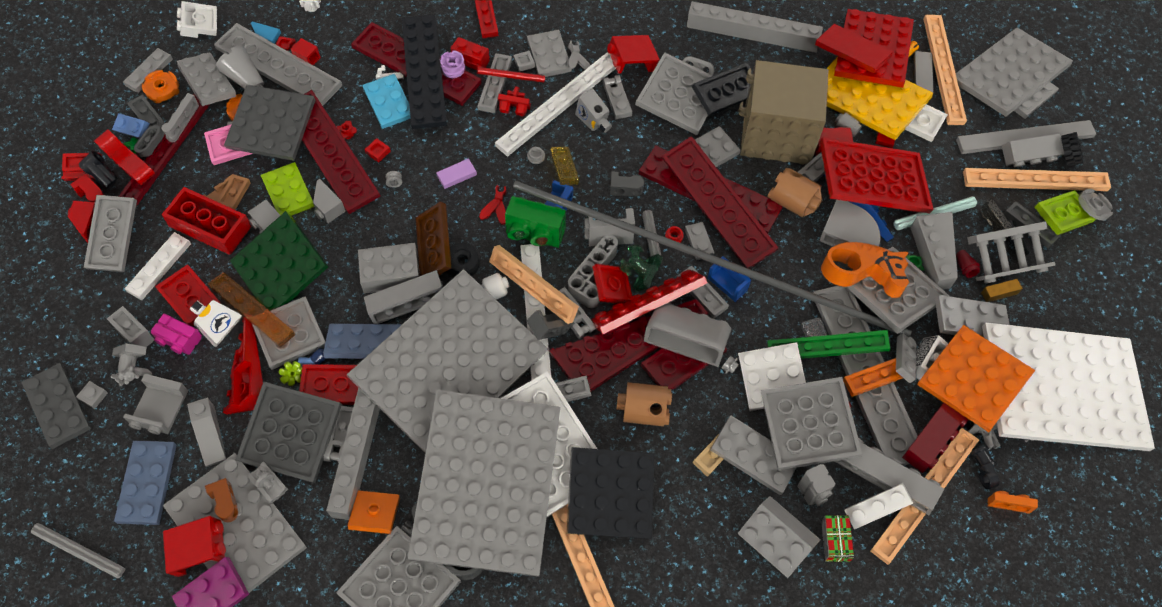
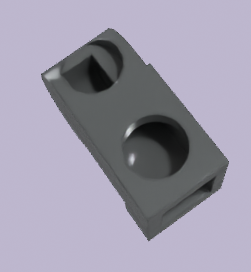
(626, 185)

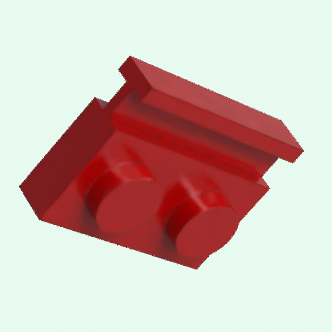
(71, 167)

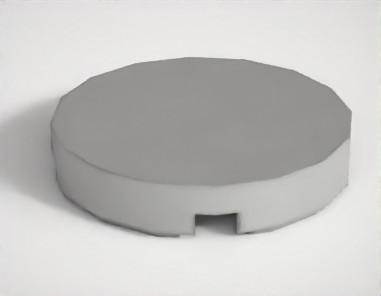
(1095, 204)

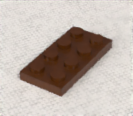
(433, 240)

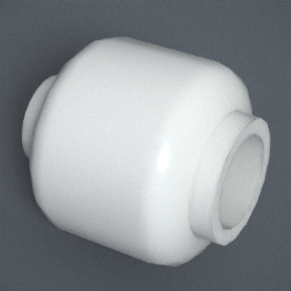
(496, 285)

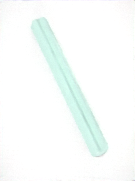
(951, 207)

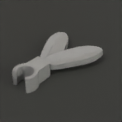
(576, 57)

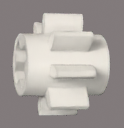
(310, 5)

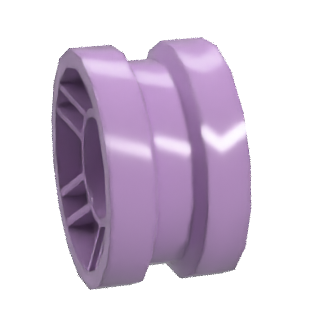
(452, 64)

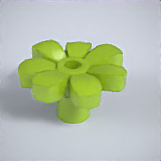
(290, 373)

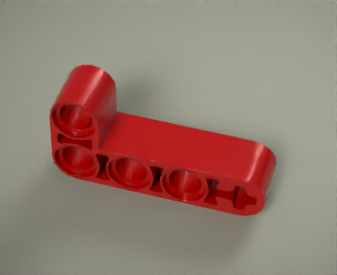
(124, 157)

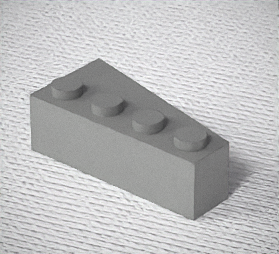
(937, 247)

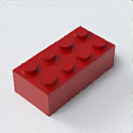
(206, 220)

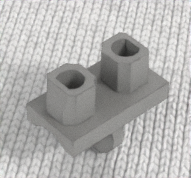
(267, 482)

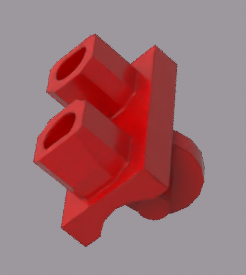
(515, 99)

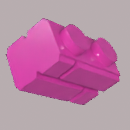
(175, 334)

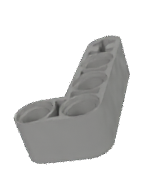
(604, 250)

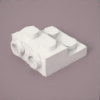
(196, 19)

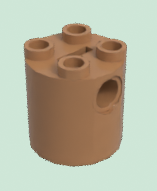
(796, 193)
(638, 404)

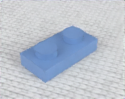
(130, 126)

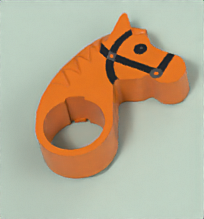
(867, 261)

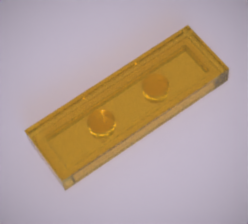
(564, 166)

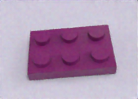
(214, 588)

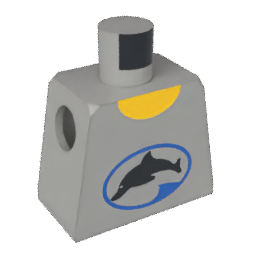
(593, 111)

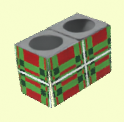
(837, 538)

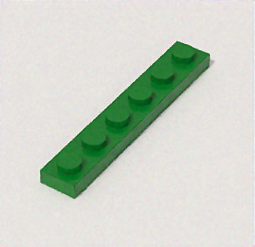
(838, 344)

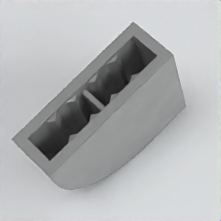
(850, 224)

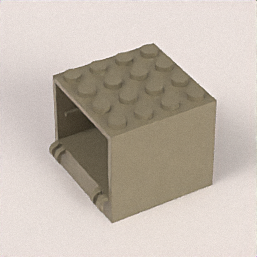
(784, 112)

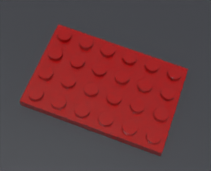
(886, 31)
(875, 175)

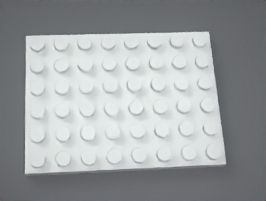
(1080, 389)

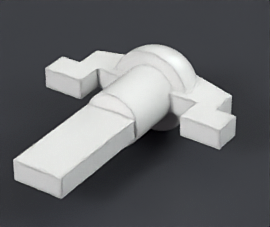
(379, 75)

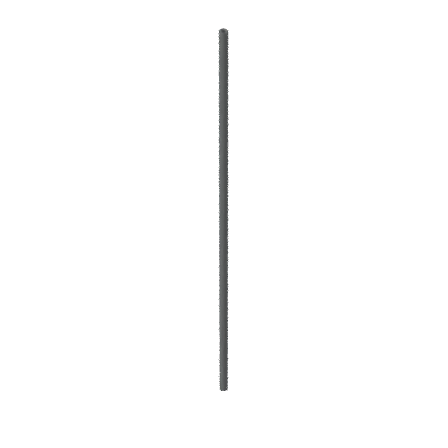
(705, 256)

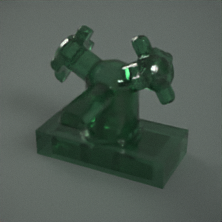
(645, 269)

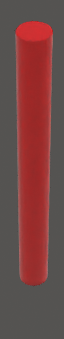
(510, 74)

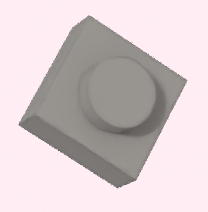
(524, 61)
(91, 394)

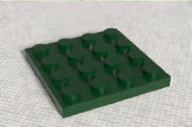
(279, 263)

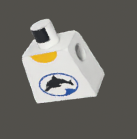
(214, 320)

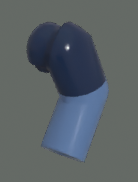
(316, 358)

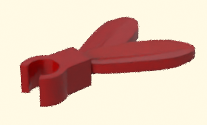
(495, 204)

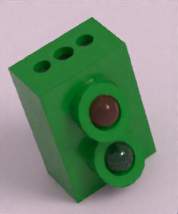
(535, 222)

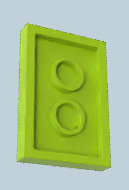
(287, 190)
(1064, 212)

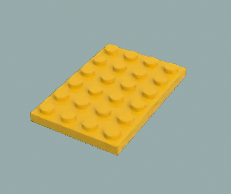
(876, 105)

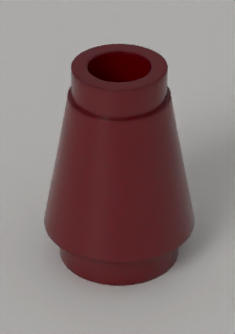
(968, 264)

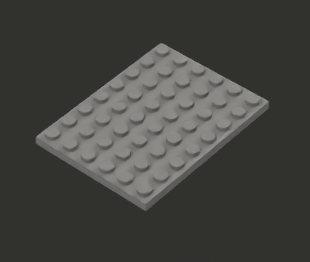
(450, 344)
(485, 484)

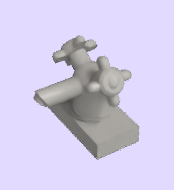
(126, 369)

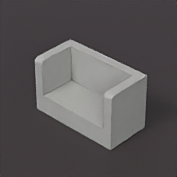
(130, 328)

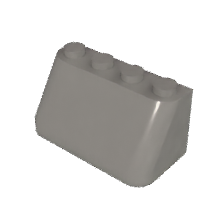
(688, 333)

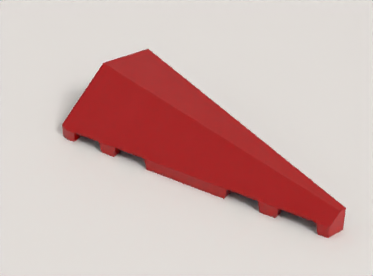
(245, 373)

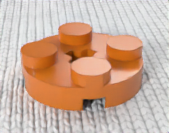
(159, 94)

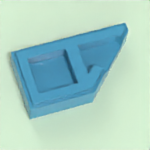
(266, 32)

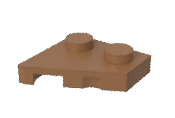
(230, 191)

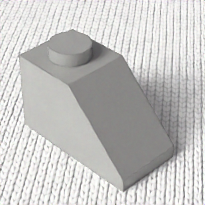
(326, 203)

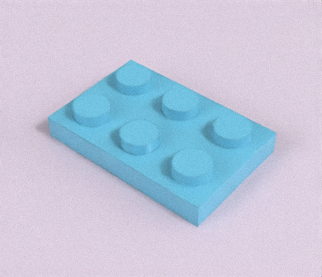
(387, 100)

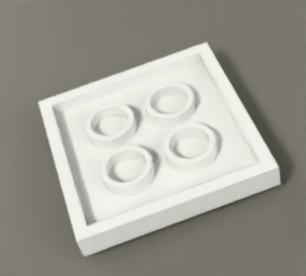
(770, 369)

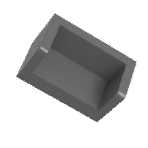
(547, 325)

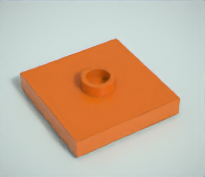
(374, 512)

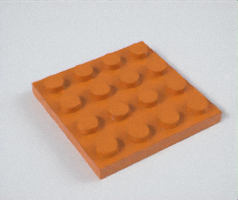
(976, 378)

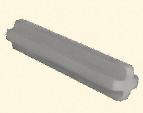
(650, 226)

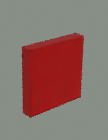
(611, 284)

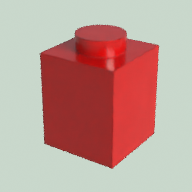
(306, 51)

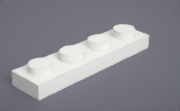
(157, 266)

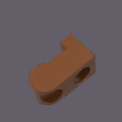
(226, 505)

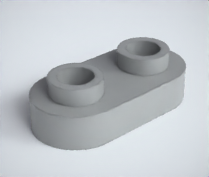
(700, 64)

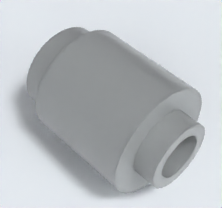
(847, 121)

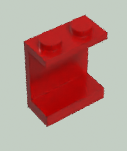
(632, 50)
(193, 544)

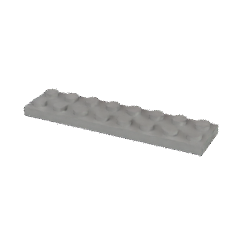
(280, 64)

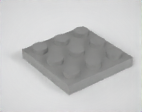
(307, 336)

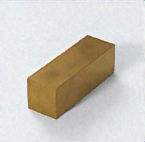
(1001, 290)

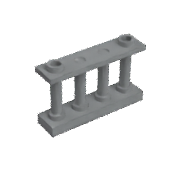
(1017, 234)

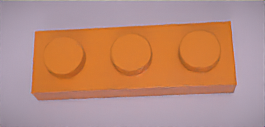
(872, 378)

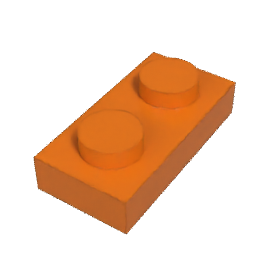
(1018, 503)

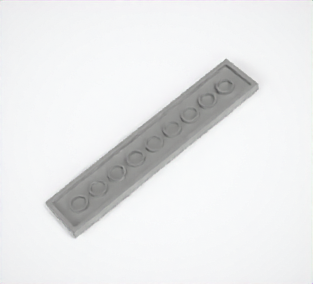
(881, 406)

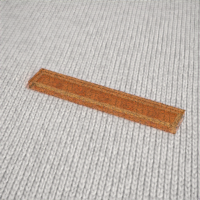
(252, 309)

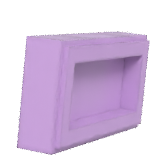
(456, 173)

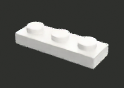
(879, 506)

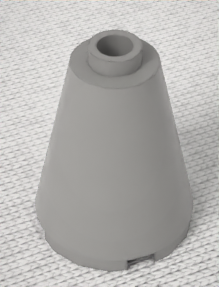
(239, 67)

